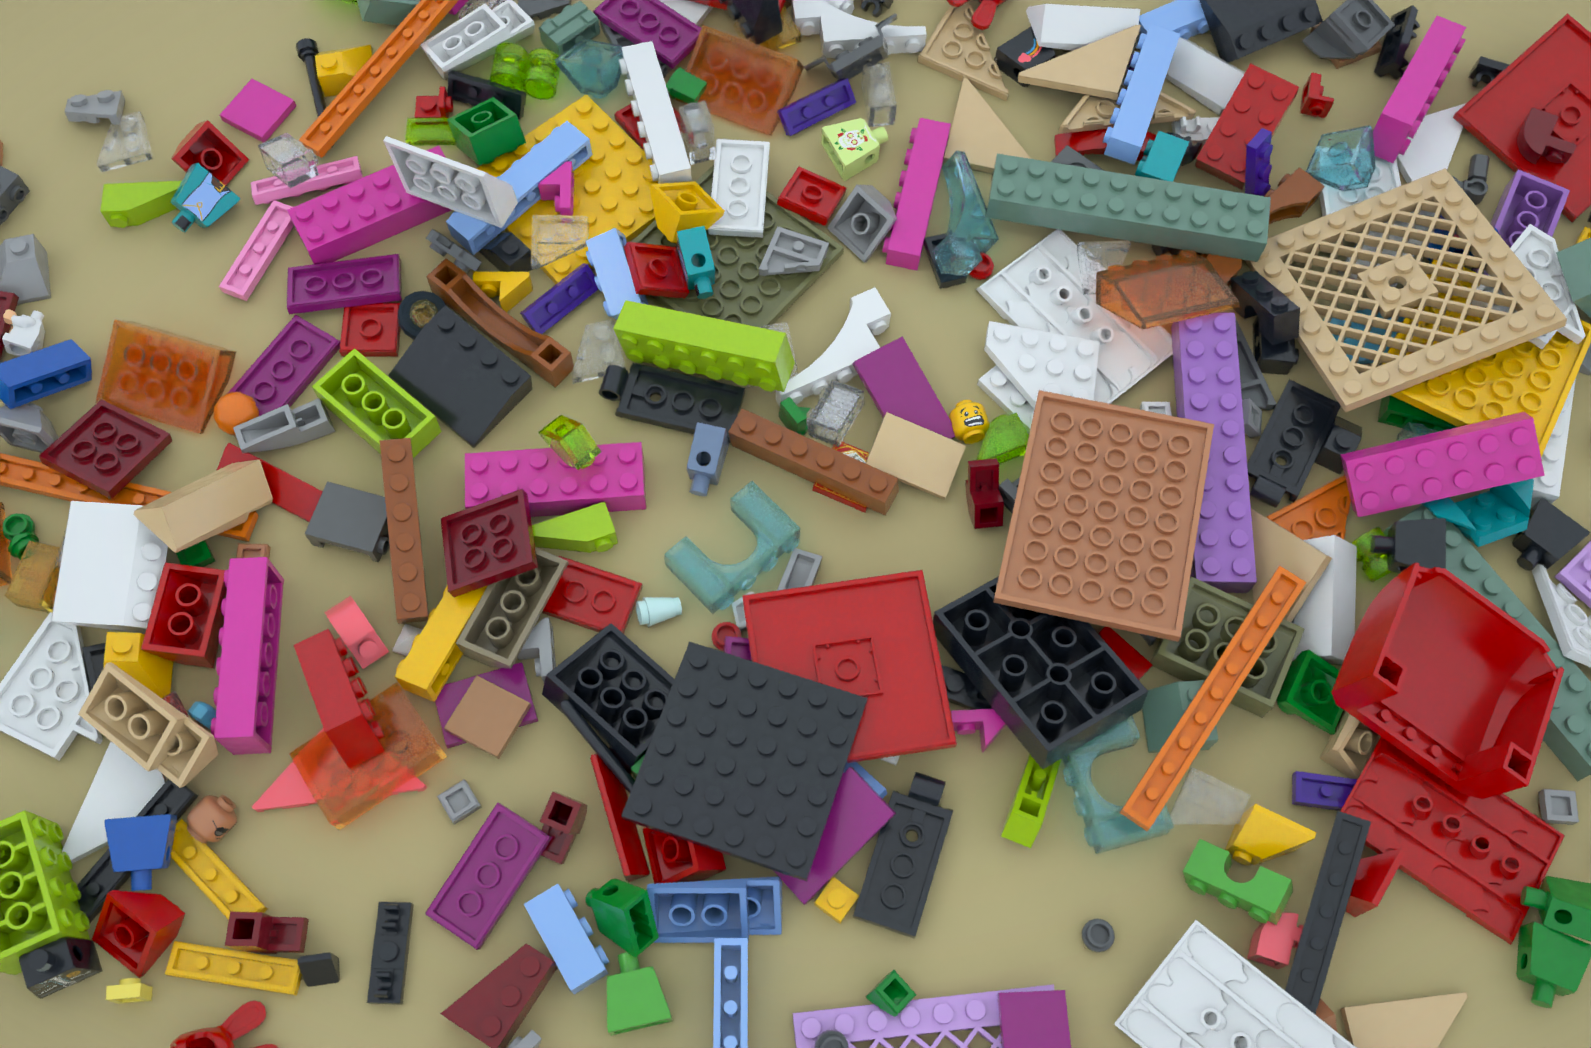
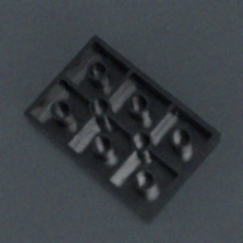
(1039, 672)

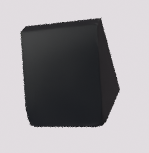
(319, 969)

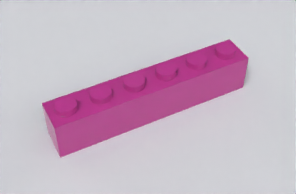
(917, 194)

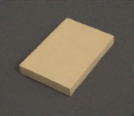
(915, 455)

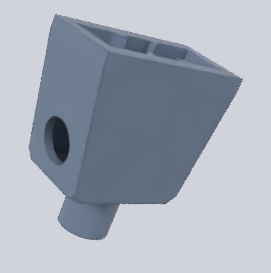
(709, 448)

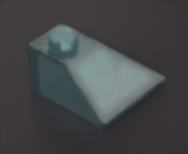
(592, 66)
(1344, 159)

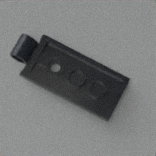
(682, 400)
(1294, 434)
(903, 869)

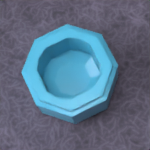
(202, 713)

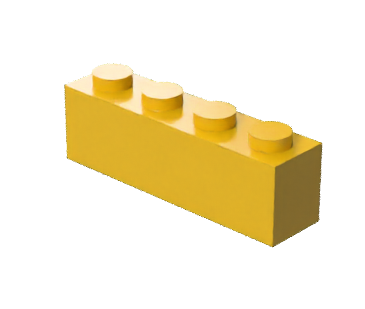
(435, 648)

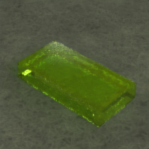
(428, 132)

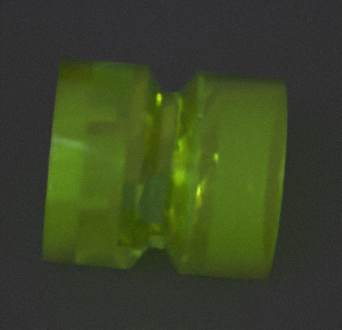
(509, 65)
(541, 74)
(1373, 564)

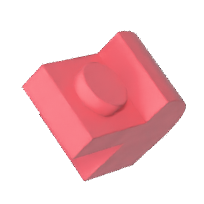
(356, 632)
(1273, 943)

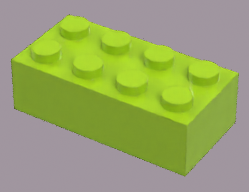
(375, 404)

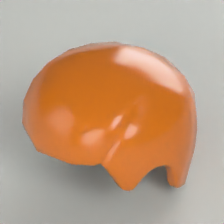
(234, 410)

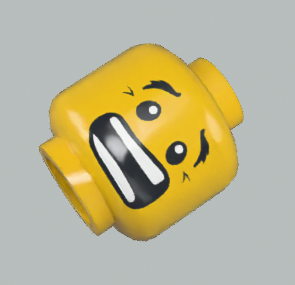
(969, 421)

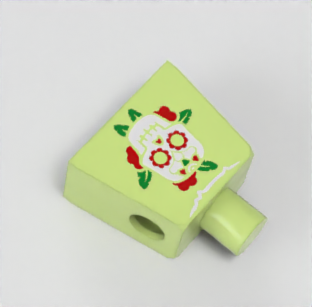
(852, 146)

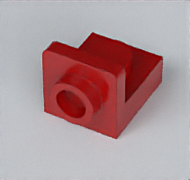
(1312, 100)
(434, 106)

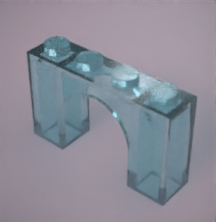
(719, 583)
(1104, 822)

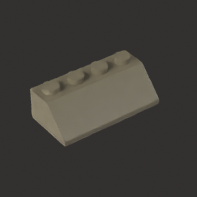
(510, 613)

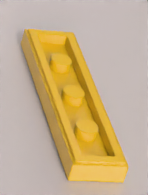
(212, 874)
(234, 968)

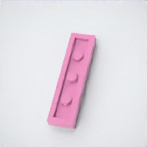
(330, 174)
(258, 252)

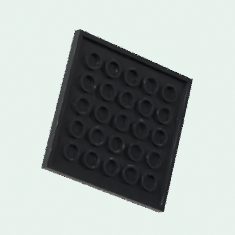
(746, 760)

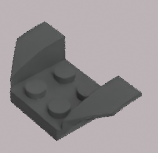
(1349, 30)
(851, 63)

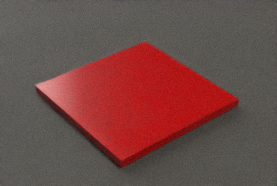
(1551, 78)
(868, 641)

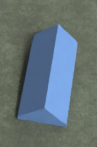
(716, 909)

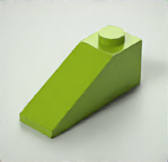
(137, 202)
(579, 531)
(1030, 802)

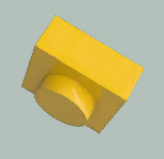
(836, 900)

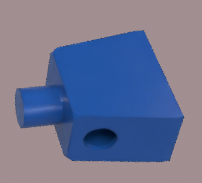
(141, 846)

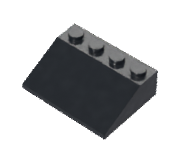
(757, 18)
(1250, 25)
(461, 377)
(614, 691)

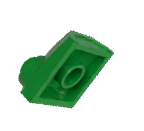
(1309, 691)

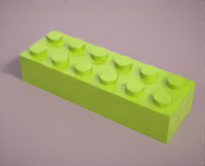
(705, 346)

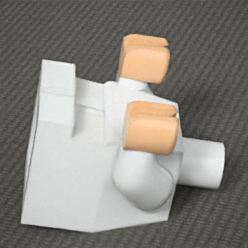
(25, 334)

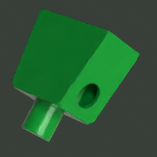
(1562, 905)
(624, 915)
(1550, 962)

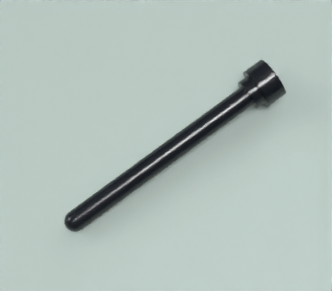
(306, 51)
(597, 744)

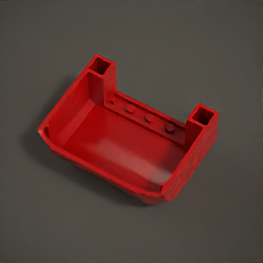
(1450, 682)

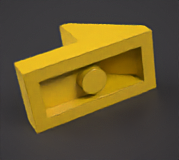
(509, 286)

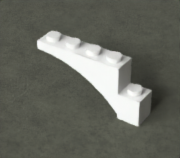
(844, 31)
(866, 318)

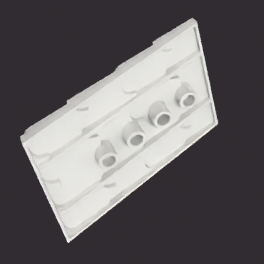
(1046, 295)
(1219, 1000)

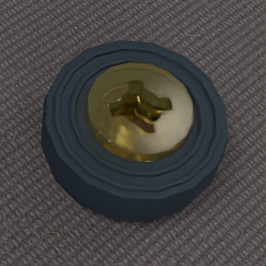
(418, 302)

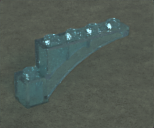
(968, 227)

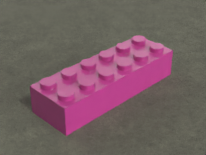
(1417, 88)
(360, 215)
(1443, 464)
(553, 485)
(248, 656)

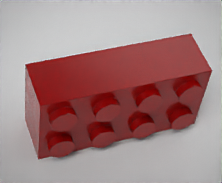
(1256, 104)
(340, 698)

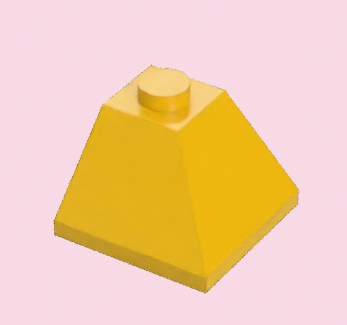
(339, 66)
(682, 207)
(148, 669)
(1265, 836)

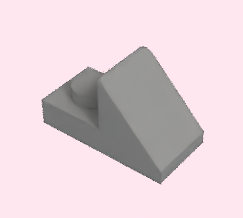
(541, 647)

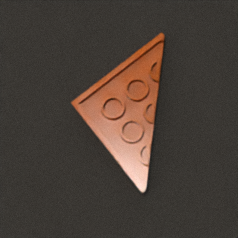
(1318, 513)

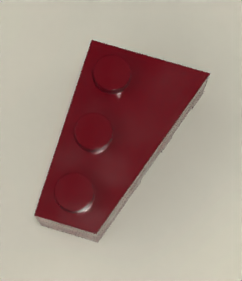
(503, 998)

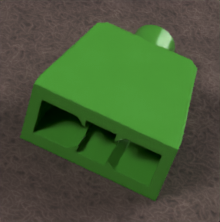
(634, 998)

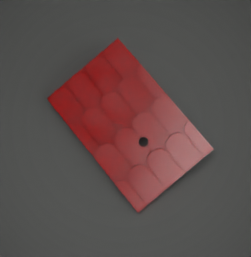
(1441, 838)

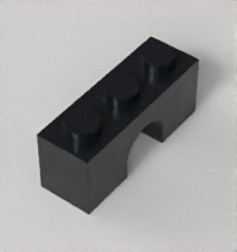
(1275, 312)

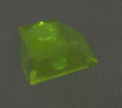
(1004, 439)
(570, 442)

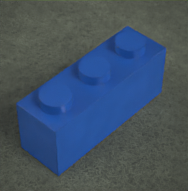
(43, 373)

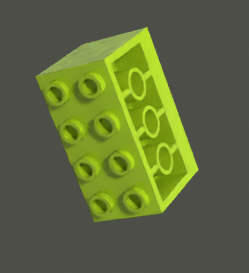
(35, 889)

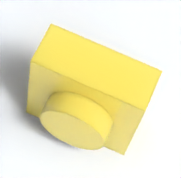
(129, 991)

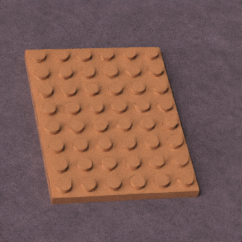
(1106, 515)

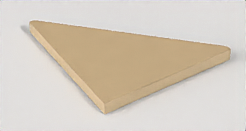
(963, 52)
(1089, 70)
(1096, 112)
(979, 132)
(1279, 547)
(1402, 1022)

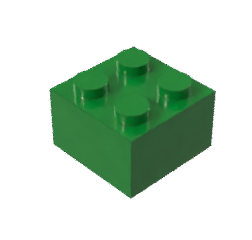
(486, 131)

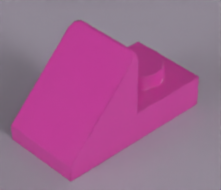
(560, 187)
(984, 720)

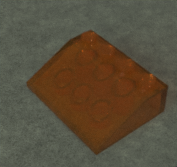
(743, 79)
(1163, 290)
(164, 375)
(351, 792)

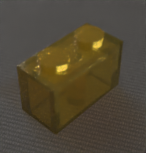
(35, 578)

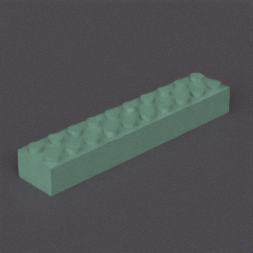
(1129, 207)
(1570, 720)

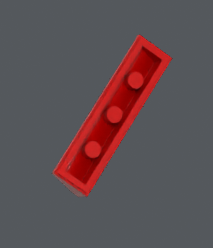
(286, 489)
(623, 832)

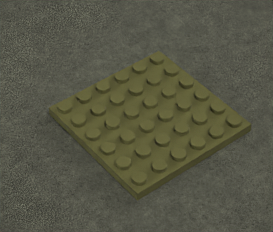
(738, 288)

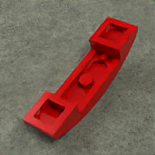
(1091, 142)

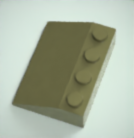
(1207, 629)

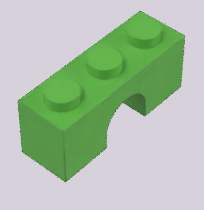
(1261, 897)

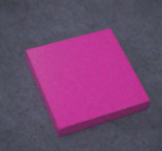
(257, 110)

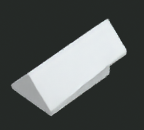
(1077, 26)
(477, 37)
(1203, 75)
(1330, 607)

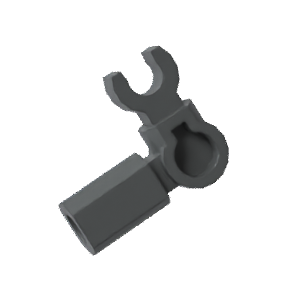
(1476, 184)

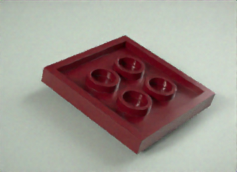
(106, 448)
(488, 543)

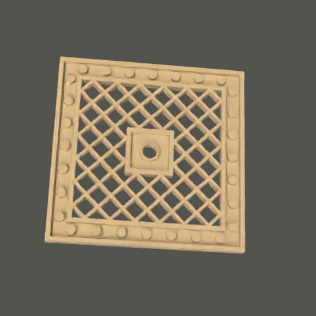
(1435, 193)

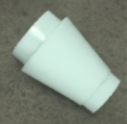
(657, 609)

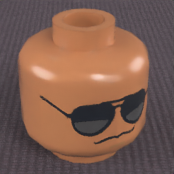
(211, 818)

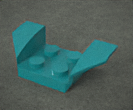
(1488, 514)

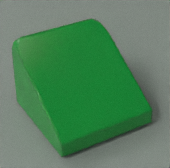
(891, 994)

